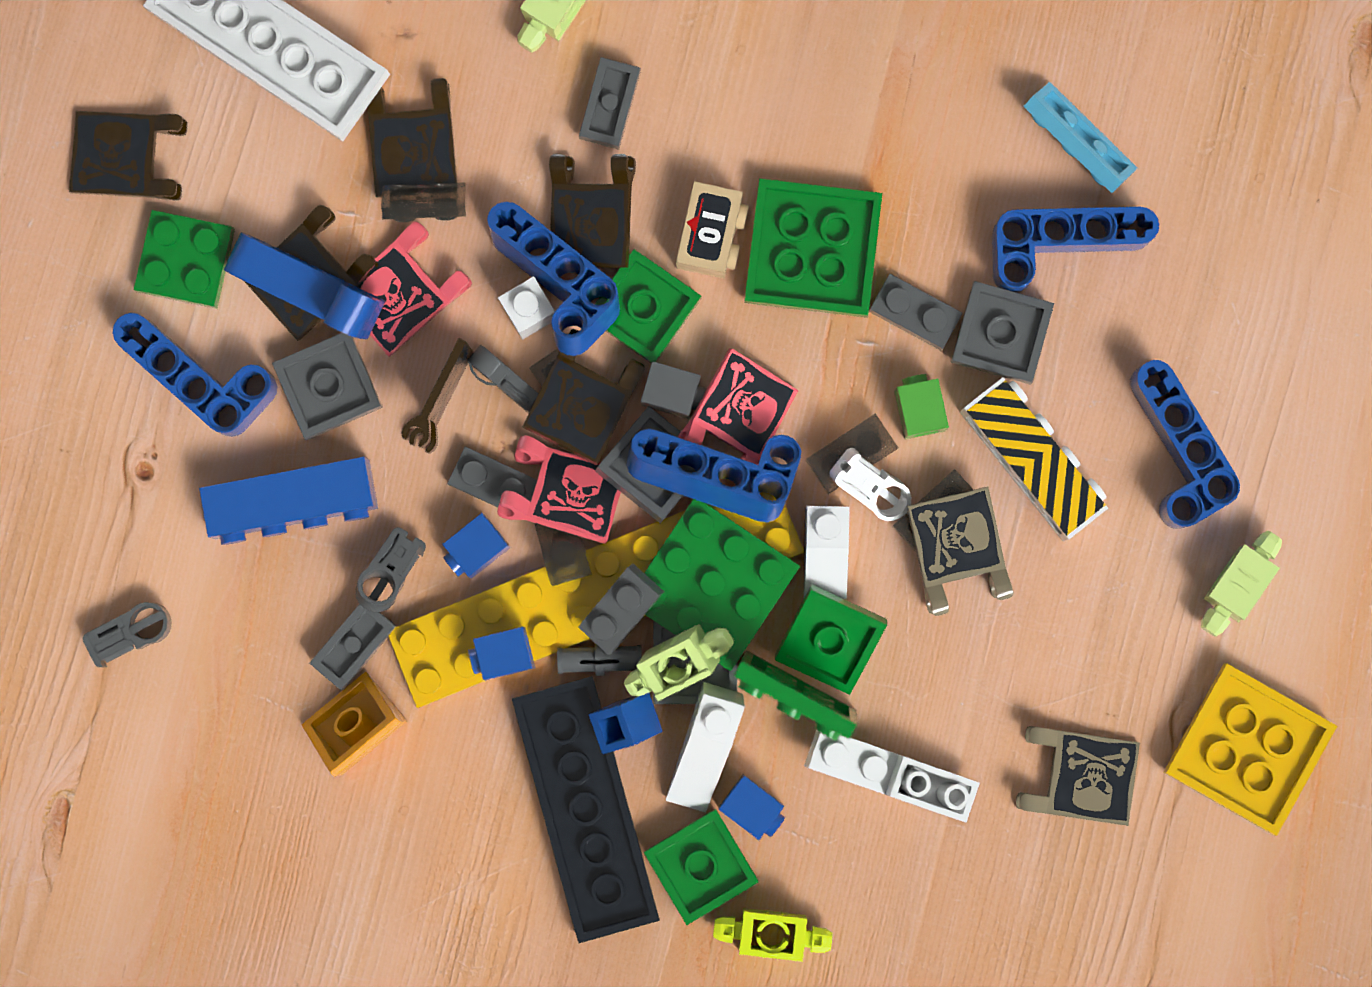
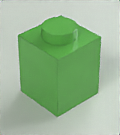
(921, 407)

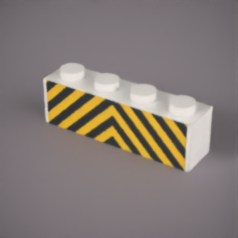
(1034, 459)

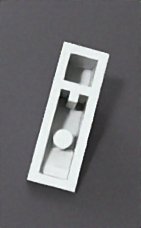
(826, 549)
(706, 746)

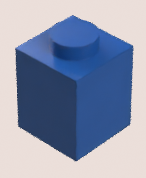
(474, 547)
(501, 654)
(625, 723)
(753, 808)

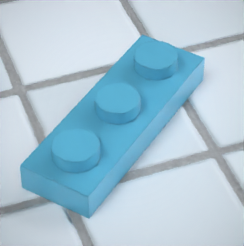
(1080, 137)

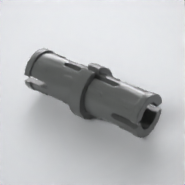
(597, 660)

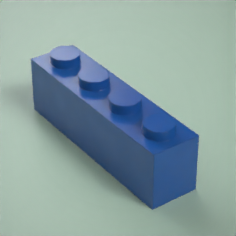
(289, 499)

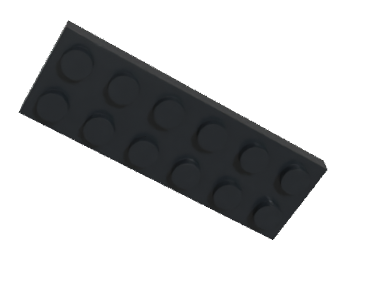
(585, 812)

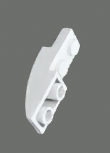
(893, 775)

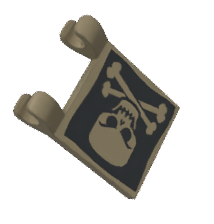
(957, 541)
(1087, 778)

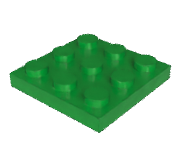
(813, 248)
(717, 578)
(796, 696)

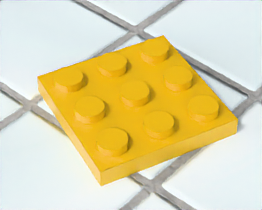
(1250, 749)

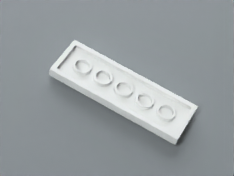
(282, 55)

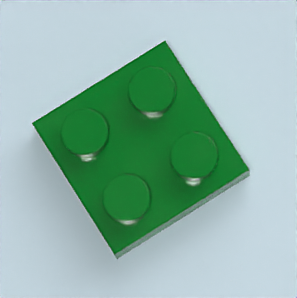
(184, 259)
(650, 307)
(831, 639)
(701, 866)

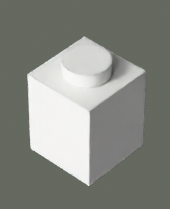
(527, 307)

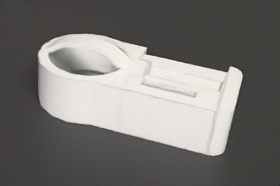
(867, 482)

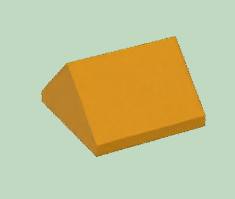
(352, 724)

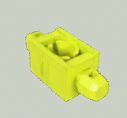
(817, 939)

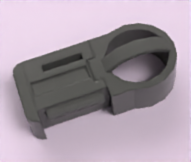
(502, 377)
(392, 566)
(121, 634)

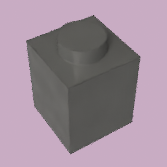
(672, 390)

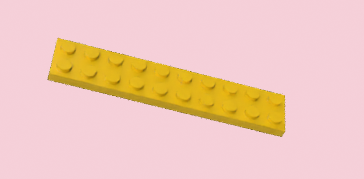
(437, 645)

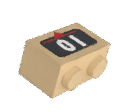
(710, 230)

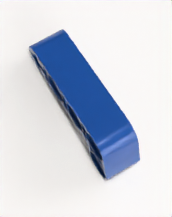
(1075, 236)
(548, 269)
(304, 286)
(187, 370)
(1176, 441)
(715, 465)

